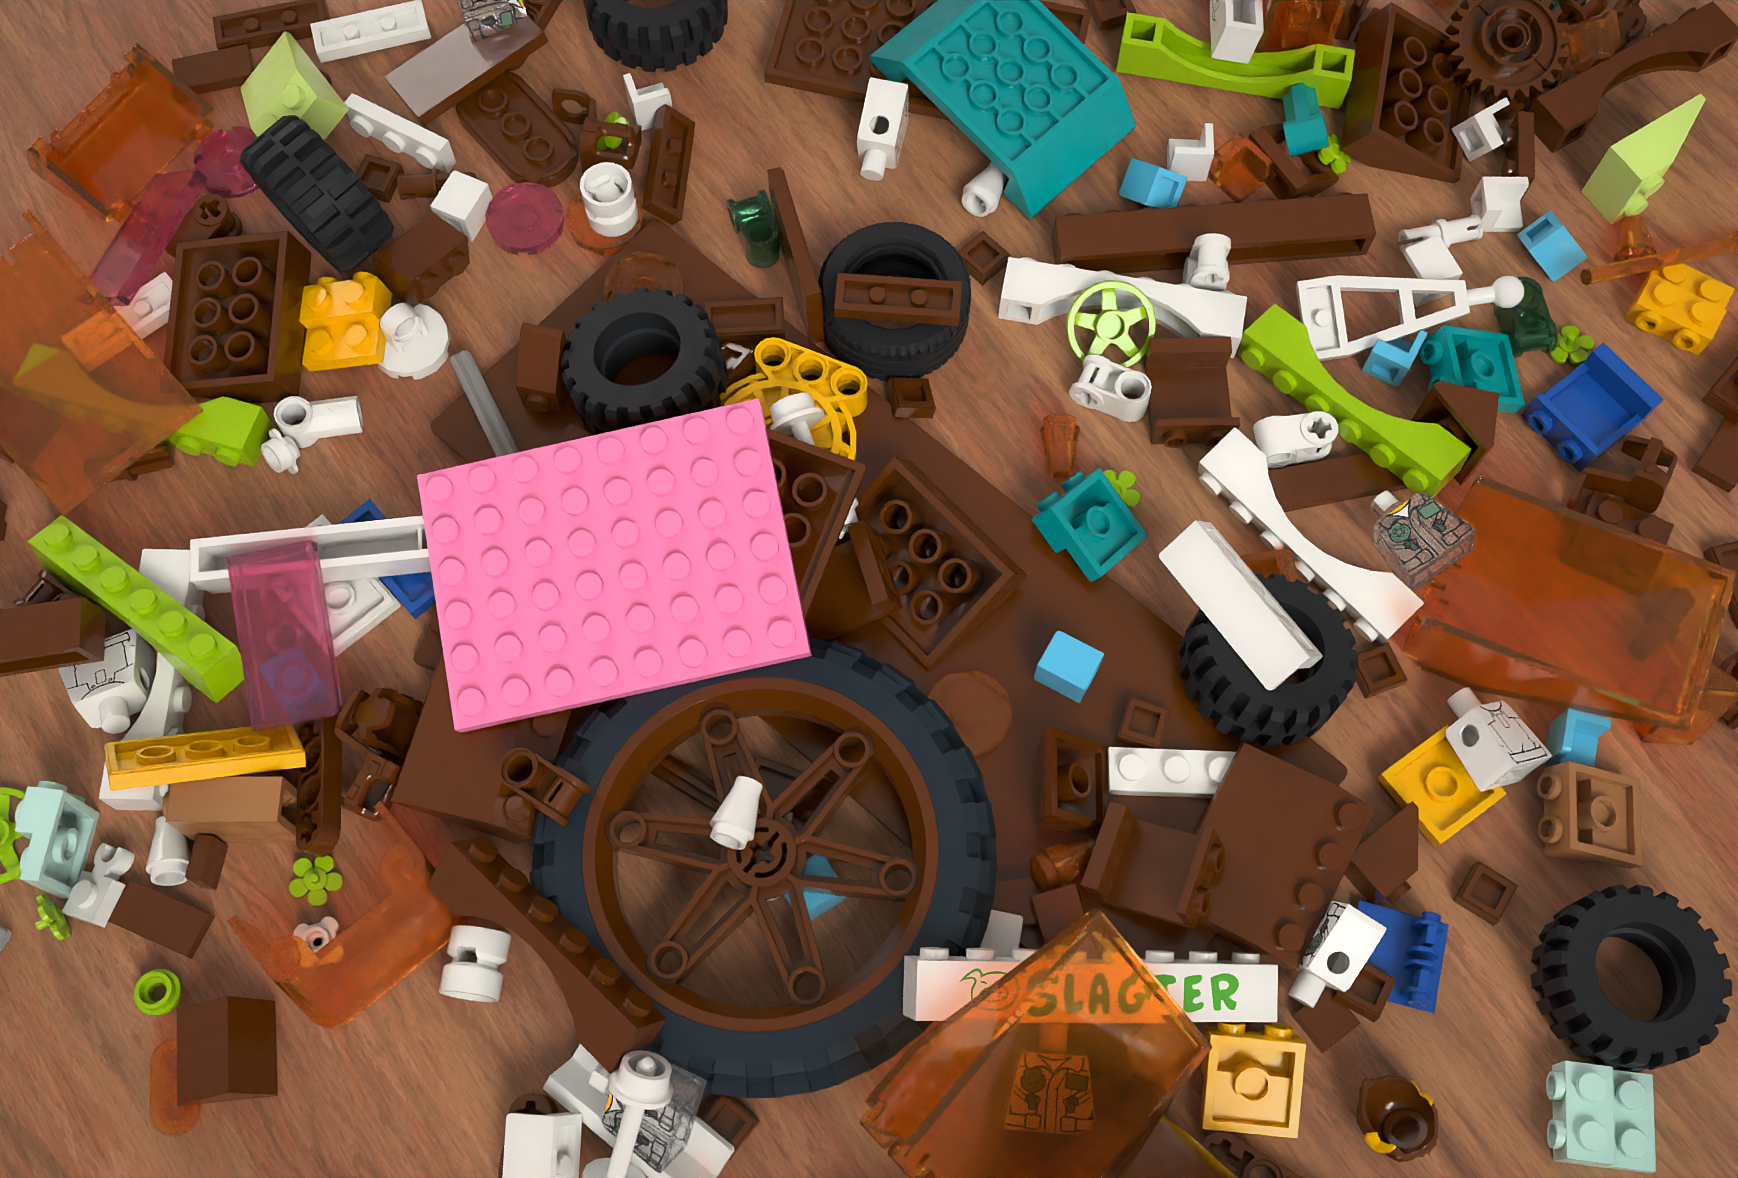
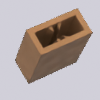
(234, 809)

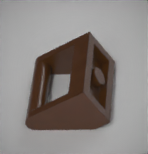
(1284, 177)

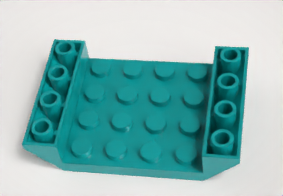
(1014, 89)

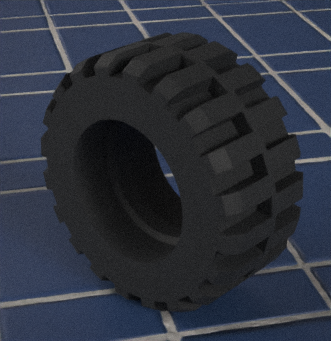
(656, 35)
(317, 193)
(633, 328)
(1238, 699)
(1677, 946)

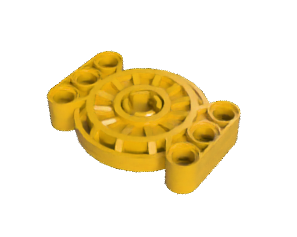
(776, 382)

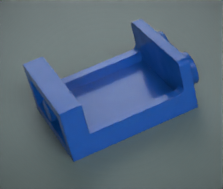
(1592, 408)

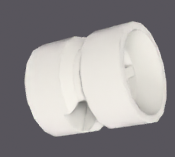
(609, 199)
(475, 963)

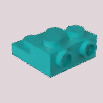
(1474, 361)
(1089, 523)

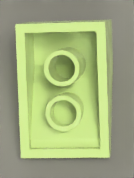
(290, 85)
(1638, 162)

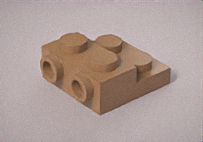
(1590, 815)

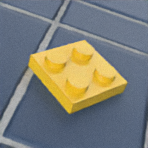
(1439, 787)

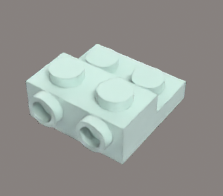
(60, 837)
(1601, 1117)

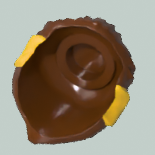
(1397, 1117)

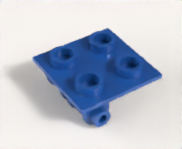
(1409, 952)

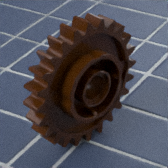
(1491, 64)

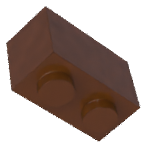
(423, 259)

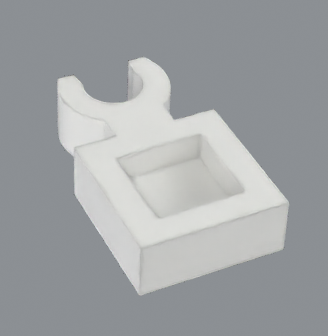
(98, 892)

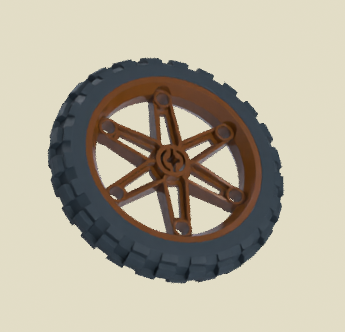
(945, 906)

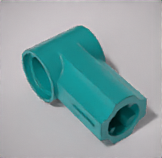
(1305, 124)

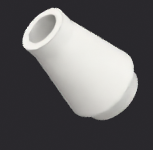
(984, 191)
(737, 815)
(168, 855)

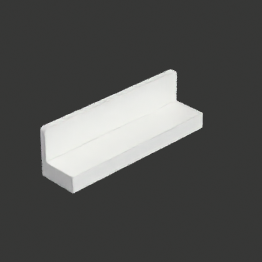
(1238, 604)
(569, 1085)
(542, 1145)

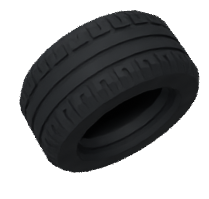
(887, 251)

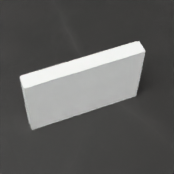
(355, 605)

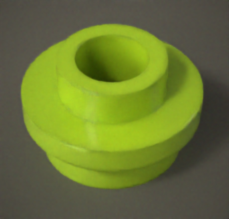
(146, 987)

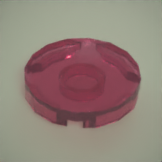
(220, 162)
(525, 218)

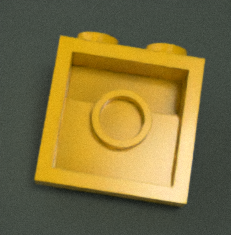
(1680, 306)
(344, 322)
(1252, 1079)

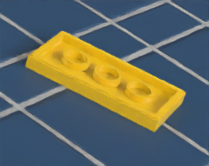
(201, 756)

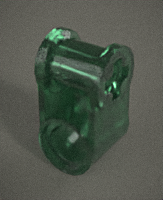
(755, 223)
(1530, 323)

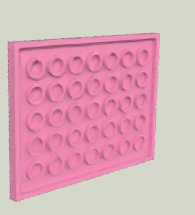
(611, 566)

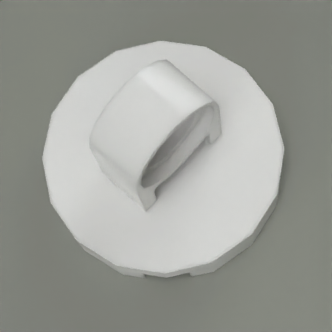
(414, 341)

